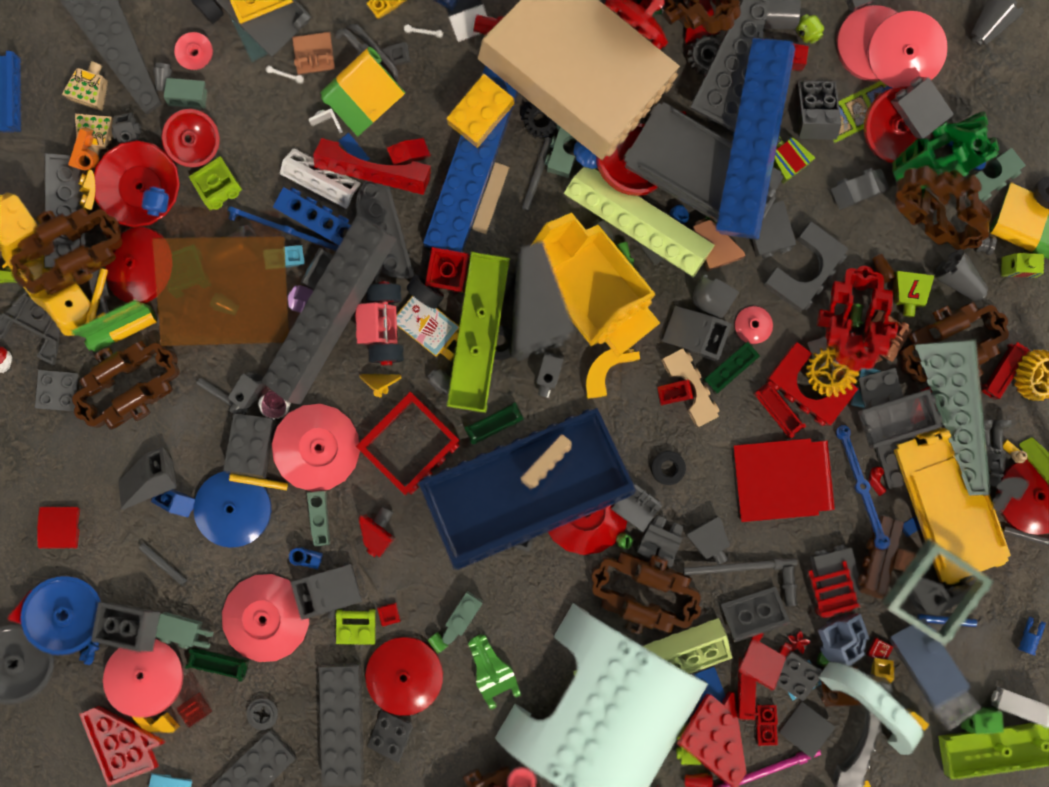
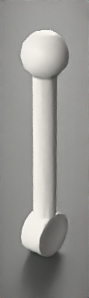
(408, 29)
(269, 69)

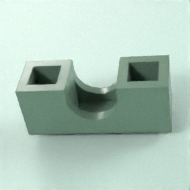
(559, 161)
(1006, 166)

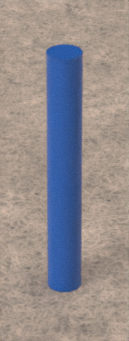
(942, 619)

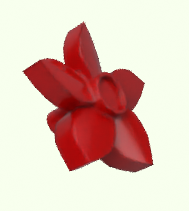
(798, 642)

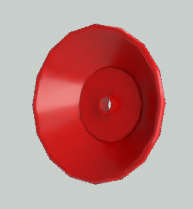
(121, 173)
(590, 533)

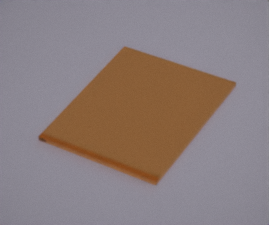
(221, 290)

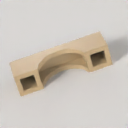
(680, 366)

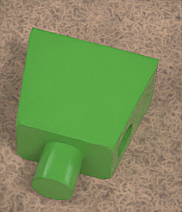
(984, 721)

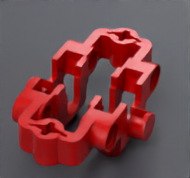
(876, 334)

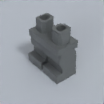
(664, 540)

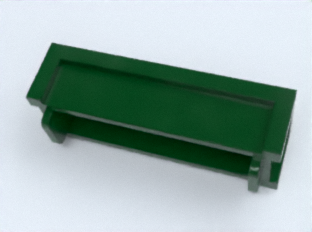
(731, 367)
(494, 423)
(217, 663)

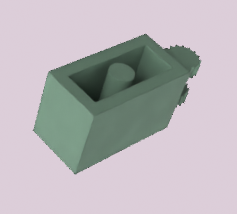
(461, 617)
(181, 631)

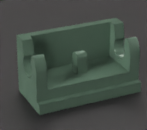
(185, 93)

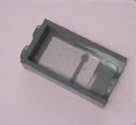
(900, 418)

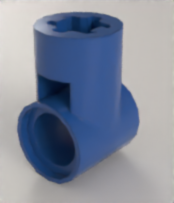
(315, 560)

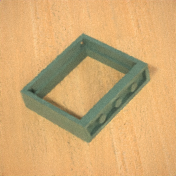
(914, 573)

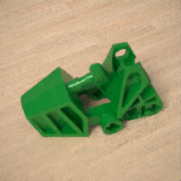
(969, 148)

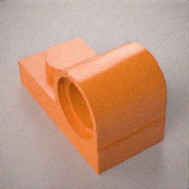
(81, 149)

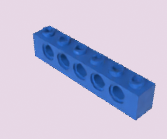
(286, 204)

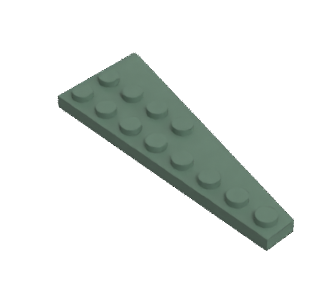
(956, 387)

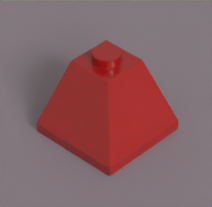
(448, 270)
(374, 536)

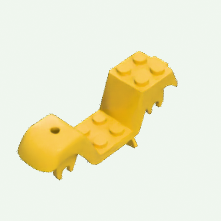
(14, 227)

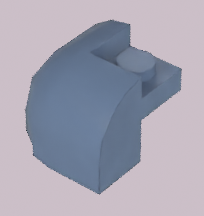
(844, 639)

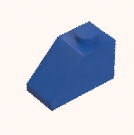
(175, 502)

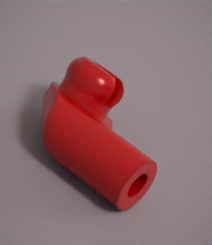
(874, 480)

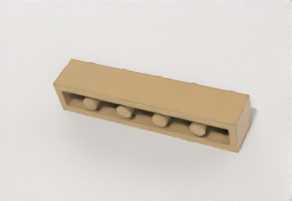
(546, 462)

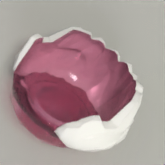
(273, 405)

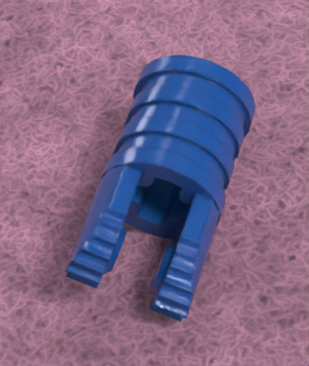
(1031, 641)

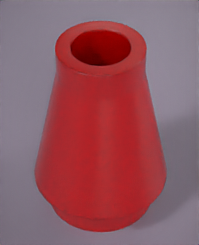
(699, 780)

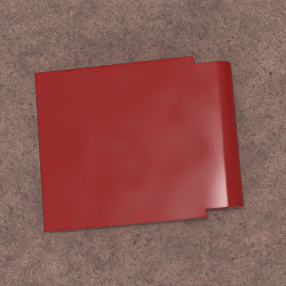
(783, 479)

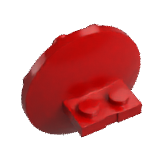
(640, 18)

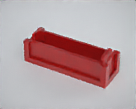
(1004, 371)
(779, 410)
(746, 695)

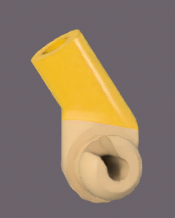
(1016, 454)

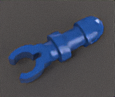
(88, 655)

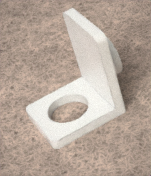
(323, 115)

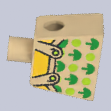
(87, 87)
(102, 130)

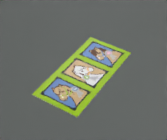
(854, 109)

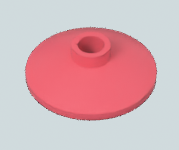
(187, 45)
(744, 327)

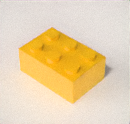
(480, 111)

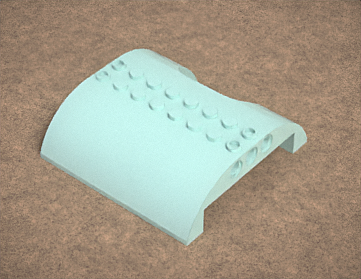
(613, 717)

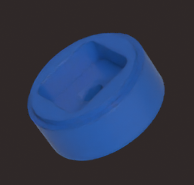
(679, 213)

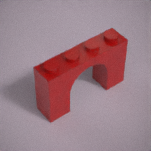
(785, 379)

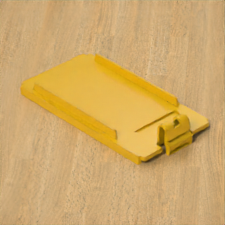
(946, 510)

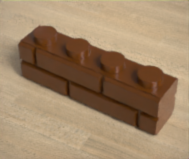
(879, 562)

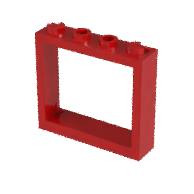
(437, 461)

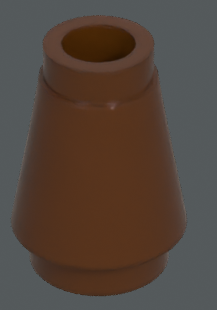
(882, 266)

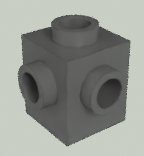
(125, 128)

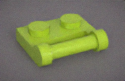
(356, 632)

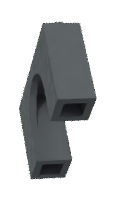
(828, 253)

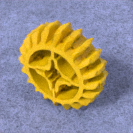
(817, 371)
(1033, 375)

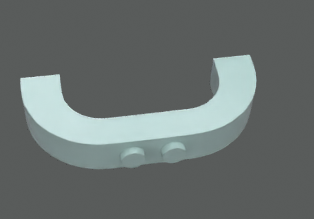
(904, 727)

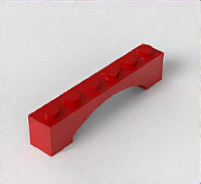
(408, 177)

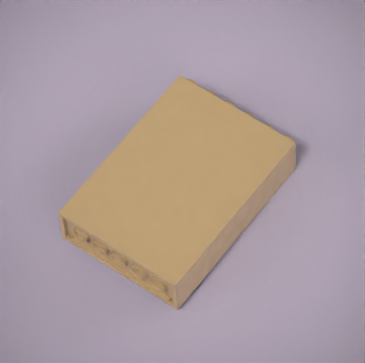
(580, 68)

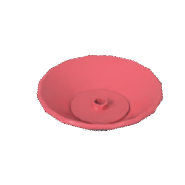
(295, 449)
(267, 597)

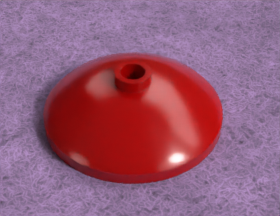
(202, 134)

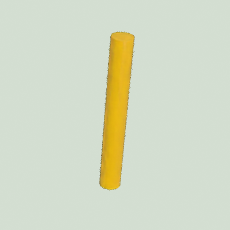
(96, 296)
(258, 481)

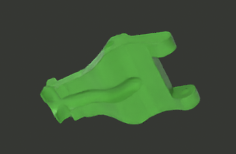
(492, 673)

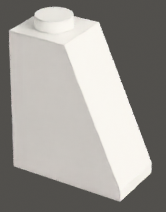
(1021, 706)

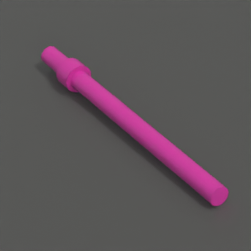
(800, 758)

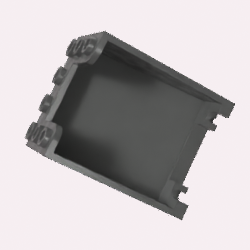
(538, 305)

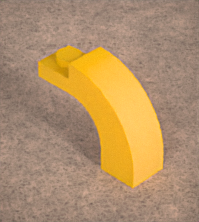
(596, 375)

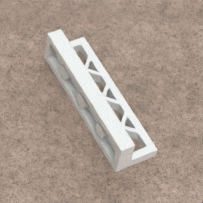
(316, 179)

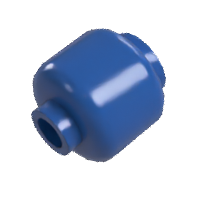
(155, 201)

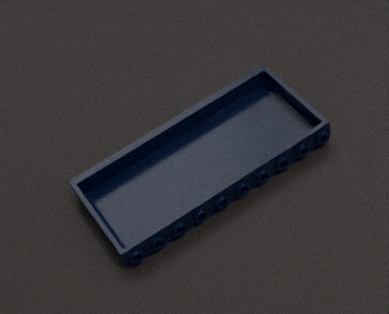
(488, 508)

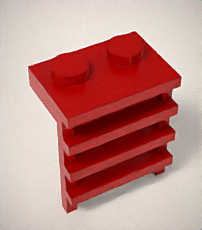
(840, 603)

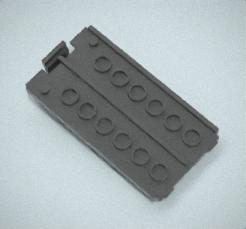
(686, 160)

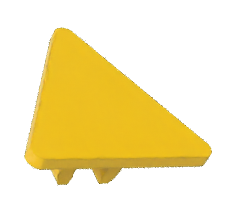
(379, 382)

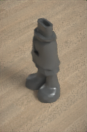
(995, 454)

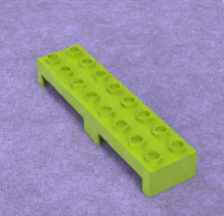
(478, 332)
(993, 753)

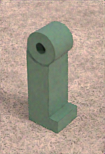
(319, 517)

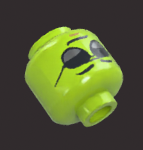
(810, 28)

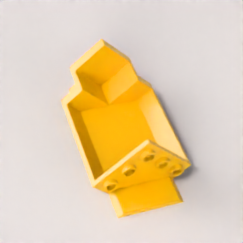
(598, 284)

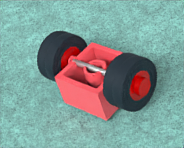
(378, 324)

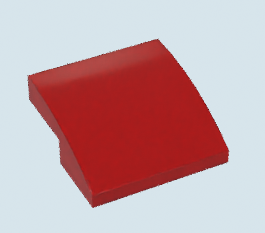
(58, 527)

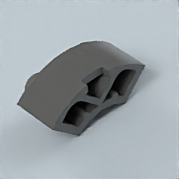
(860, 188)

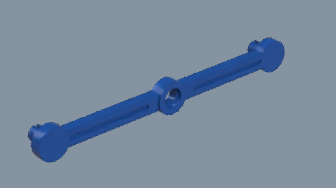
(236, 212)
(881, 540)

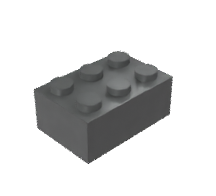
(249, 446)
(125, 626)

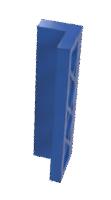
(10, 93)

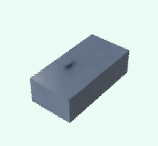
(929, 665)

